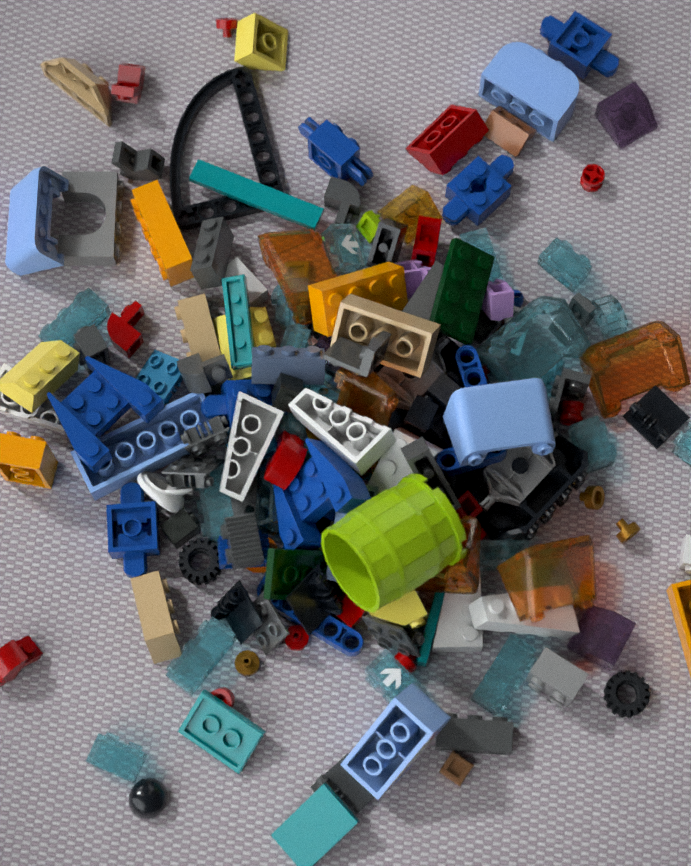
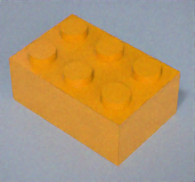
(27, 460)

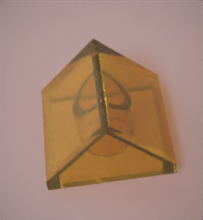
(408, 207)

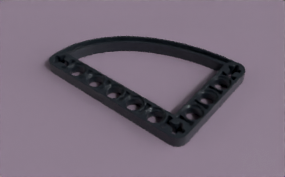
(199, 100)

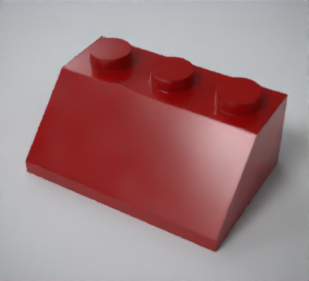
(448, 139)

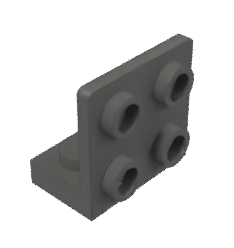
(358, 358)
(570, 383)

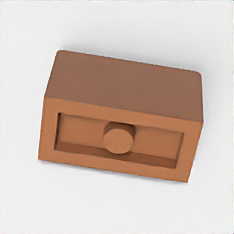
(508, 130)

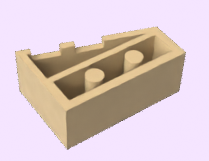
(198, 327)
(156, 616)

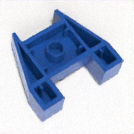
(98, 405)
(318, 487)

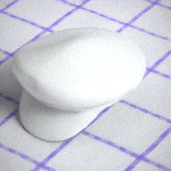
(162, 493)

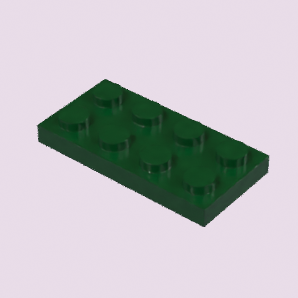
(461, 290)
(289, 567)

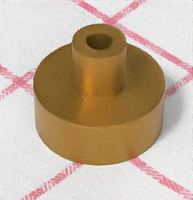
(592, 497)
(626, 531)
(249, 668)

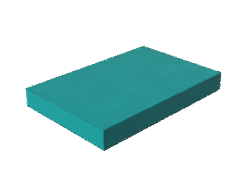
(221, 731)
(315, 827)

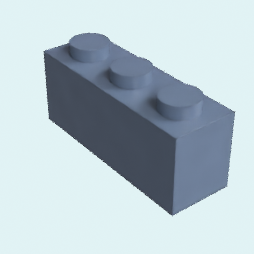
(297, 362)

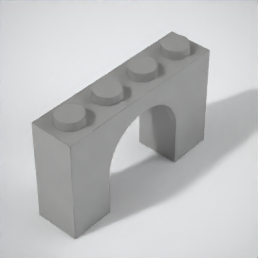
(101, 246)

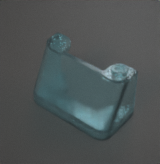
(534, 341)

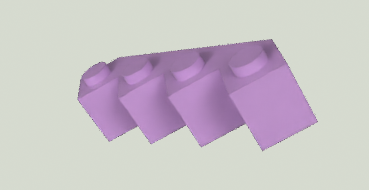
(497, 301)

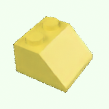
(260, 44)

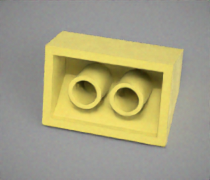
(261, 335)
(40, 372)
(404, 612)

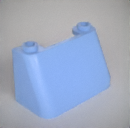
(29, 222)
(499, 419)

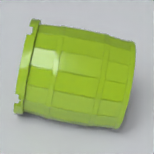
(393, 543)

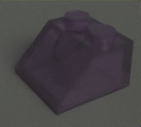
(626, 115)
(601, 636)

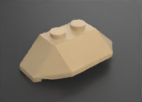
(81, 85)

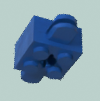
(585, 37)
(334, 151)
(478, 190)
(225, 403)
(133, 530)

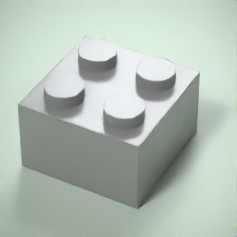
(556, 678)

